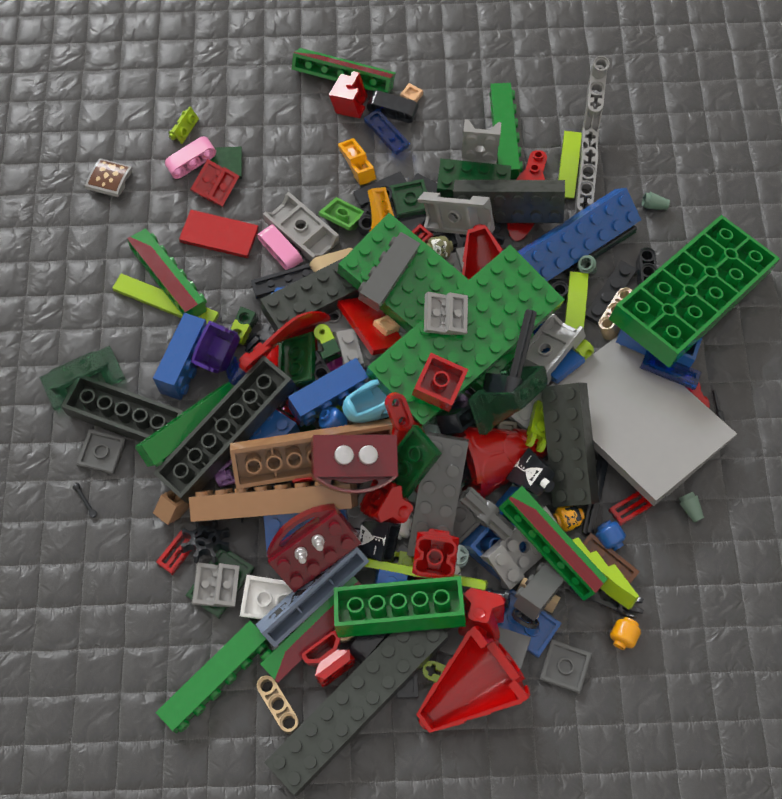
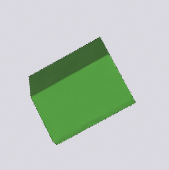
(342, 214)

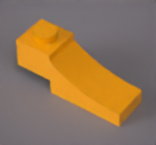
(357, 161)
(379, 205)

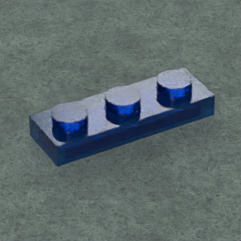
(386, 132)
(234, 372)
(677, 372)

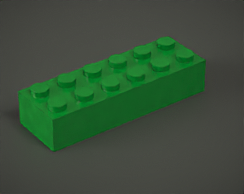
(399, 607)

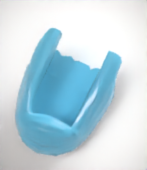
(365, 403)

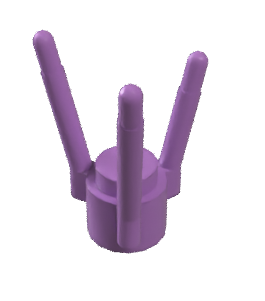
(224, 476)

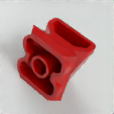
(386, 504)
(435, 554)
(483, 610)
(328, 659)

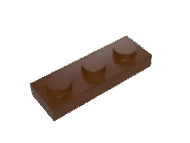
(611, 557)

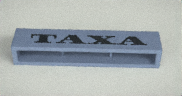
(302, 603)

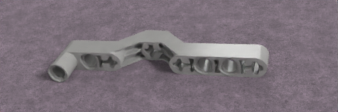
(590, 131)

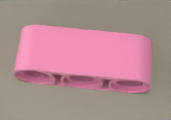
(190, 157)
(279, 247)

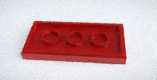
(219, 233)
(361, 320)

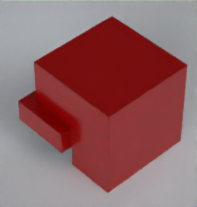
(349, 95)

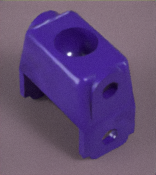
(215, 347)

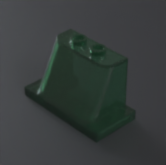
(86, 365)
(494, 407)

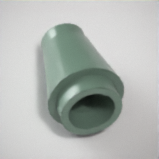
(654, 201)
(584, 263)
(692, 506)

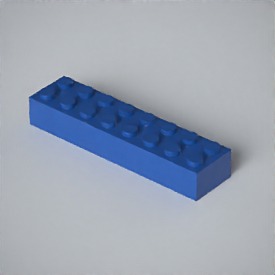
(581, 234)

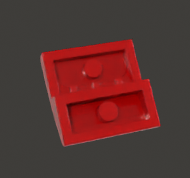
(214, 183)

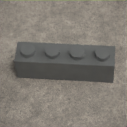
(389, 271)
(539, 590)

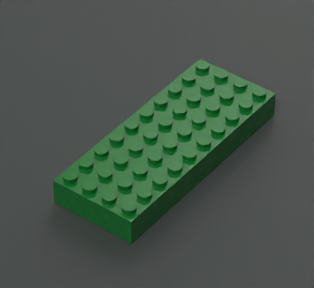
(424, 274)
(693, 290)
(495, 316)

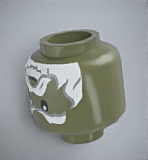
(441, 246)

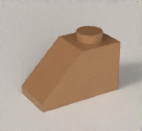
(170, 507)

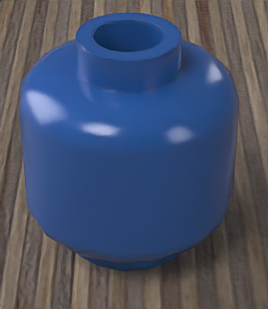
(332, 418)
(611, 535)

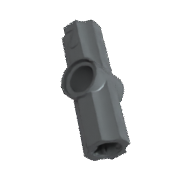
(486, 513)

